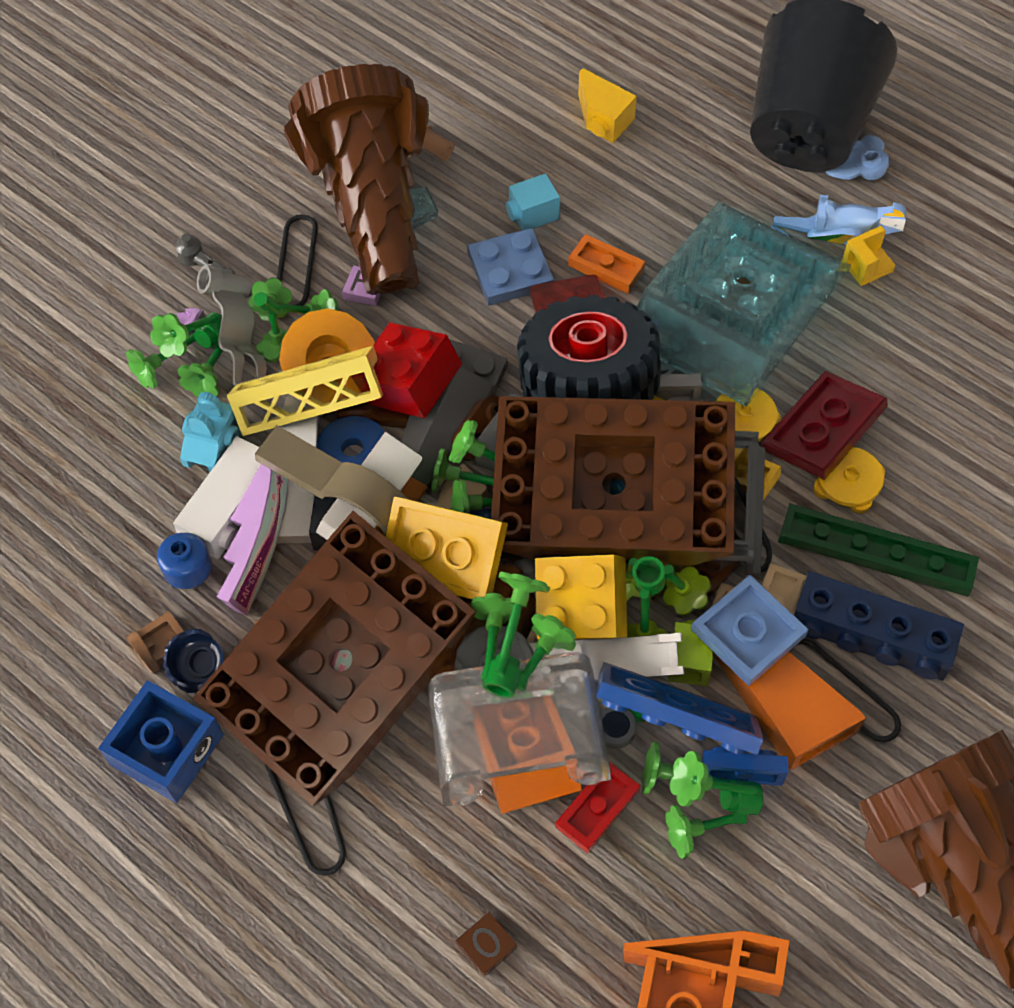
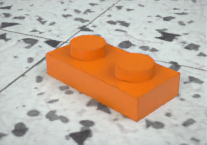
(607, 262)

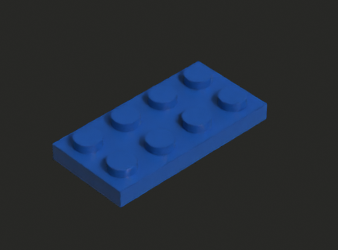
(669, 704)

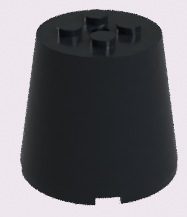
(818, 82)

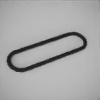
(311, 253)
(864, 688)

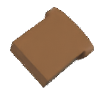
(152, 639)

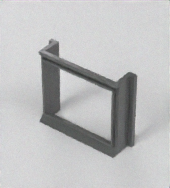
(750, 548)

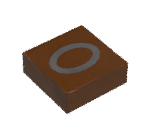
(486, 944)

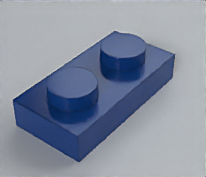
(762, 768)

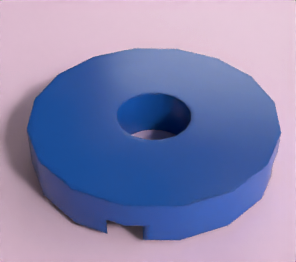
(348, 432)

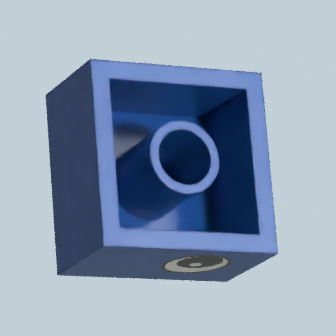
(161, 741)

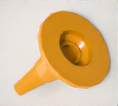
(319, 337)

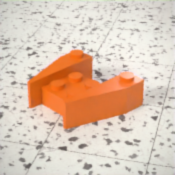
(707, 968)

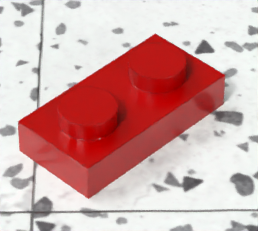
(597, 809)

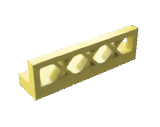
(303, 377)

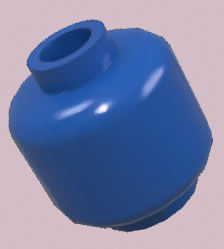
(184, 560)

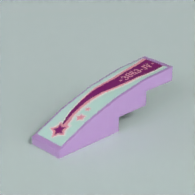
(252, 549)

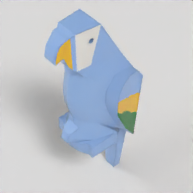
(843, 222)

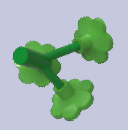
(272, 302)

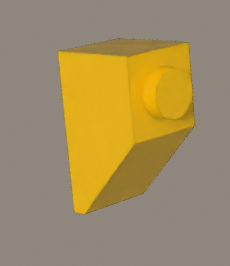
(605, 106)

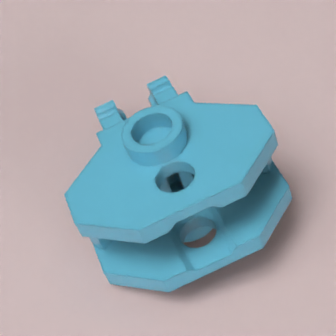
(208, 431)

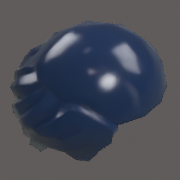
(192, 659)

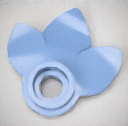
(865, 160)

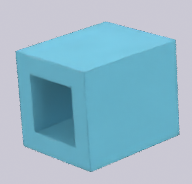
(533, 202)

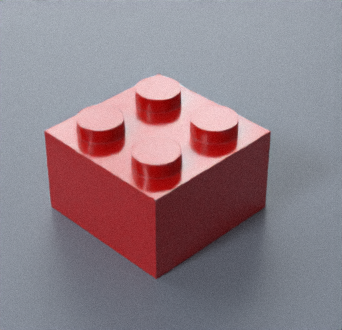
(411, 369)

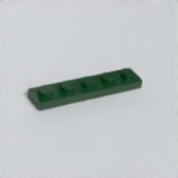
(879, 549)

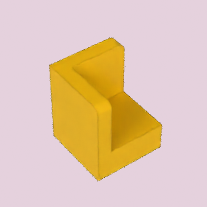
(867, 257)

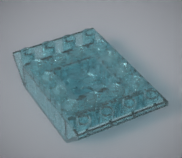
(731, 328)

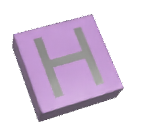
(355, 290)

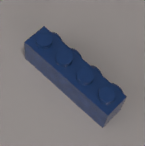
(878, 626)

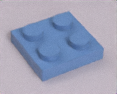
(509, 265)
(749, 630)

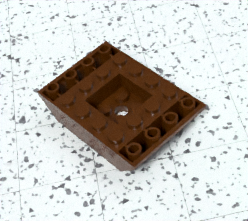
(666, 452)
(280, 680)

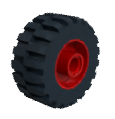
(590, 351)

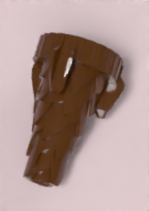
(359, 132)
(958, 831)

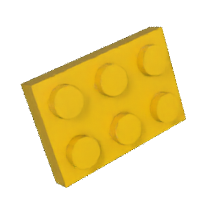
(449, 544)

